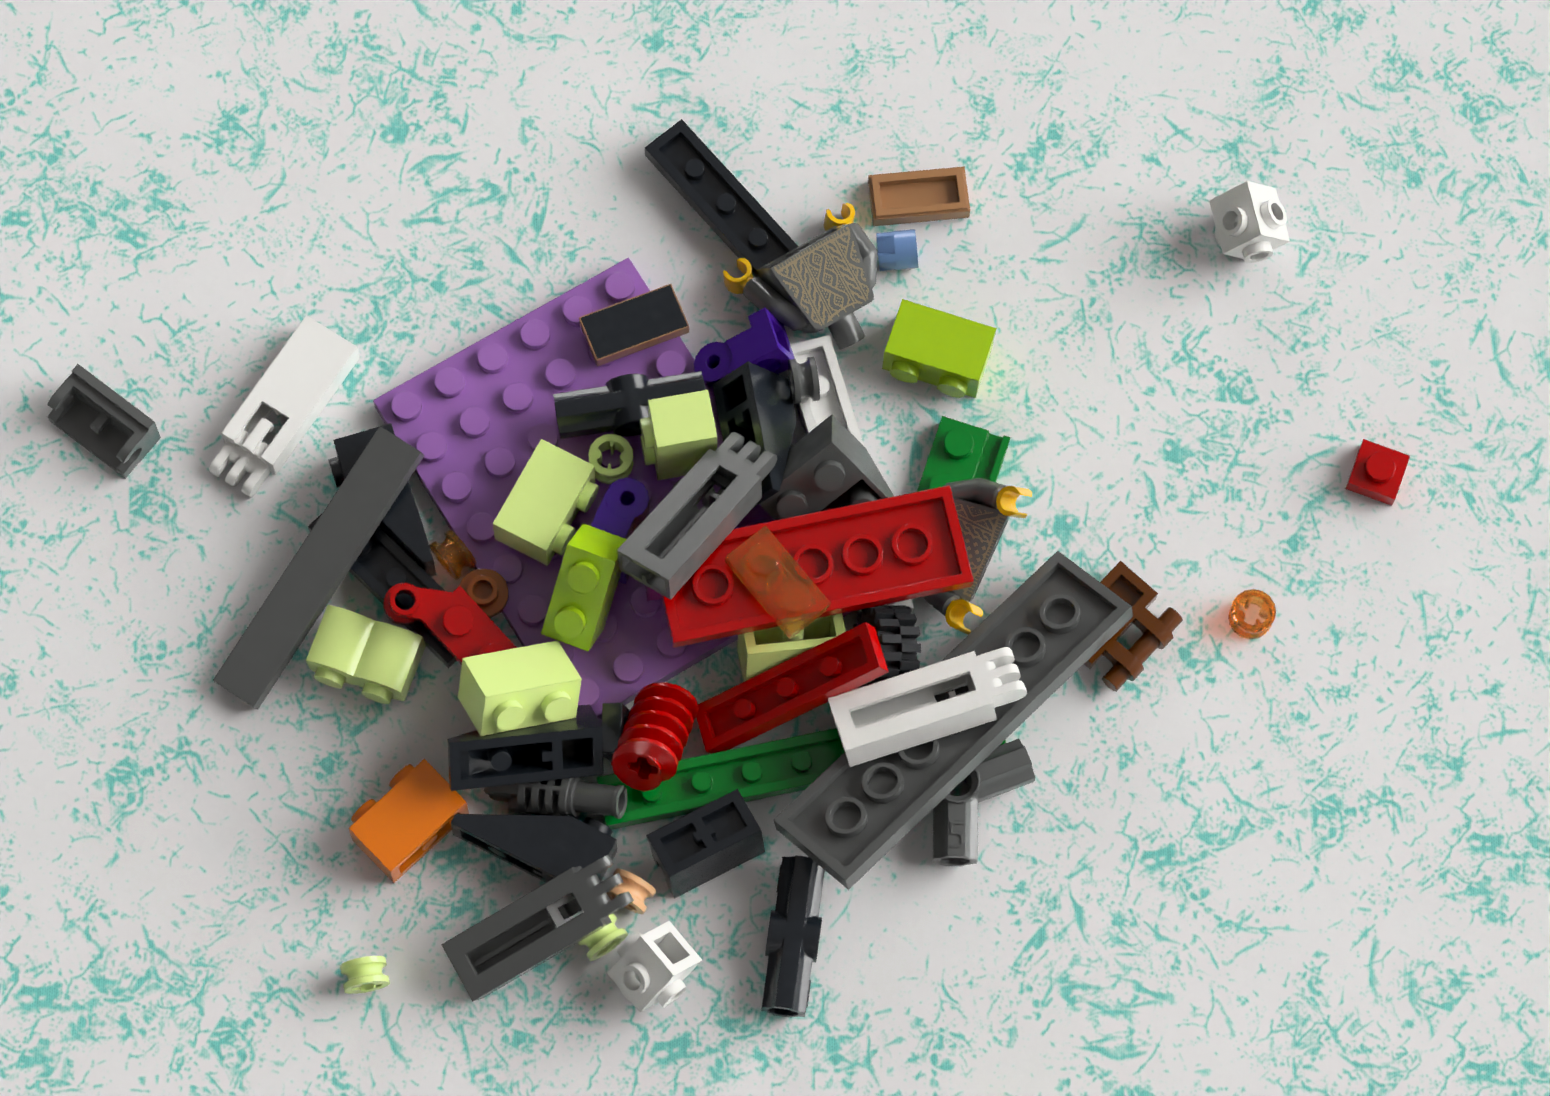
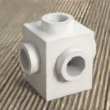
(1249, 221)
(654, 967)

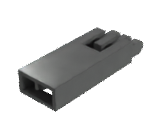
(677, 534)
(525, 933)

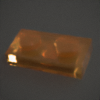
(777, 582)

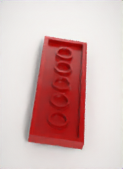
(852, 553)

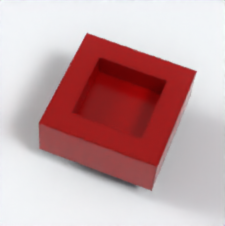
(1377, 472)

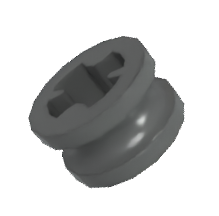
(804, 380)

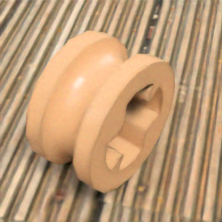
(638, 889)

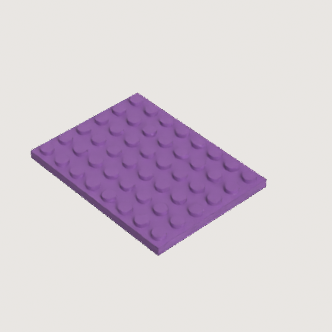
(480, 425)

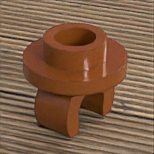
(487, 590)

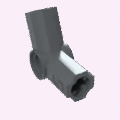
(957, 816)

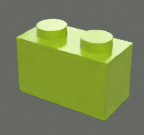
(938, 349)
(584, 588)

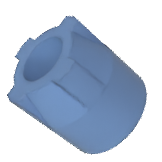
(897, 250)

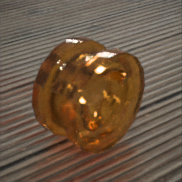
(453, 554)
(1267, 612)

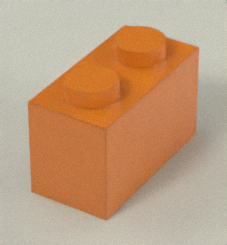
(406, 819)

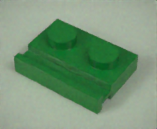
(963, 454)

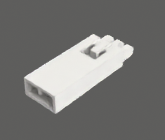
(297, 387)
(905, 712)

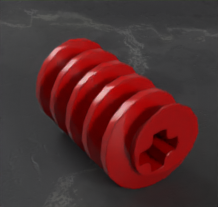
(654, 735)

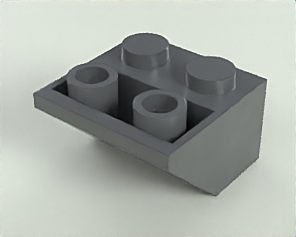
(826, 473)

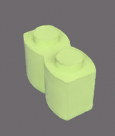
(365, 654)

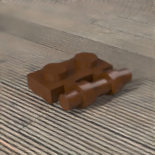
(1155, 631)

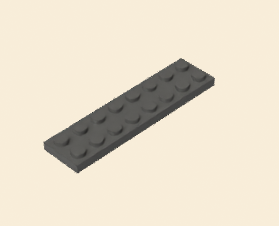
(864, 810)

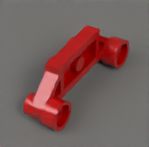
(450, 617)

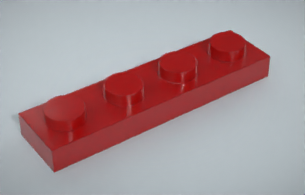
(791, 688)

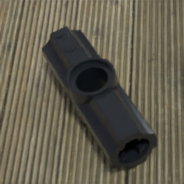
(618, 403)
(793, 937)

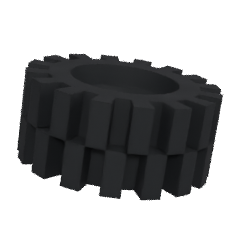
(896, 636)

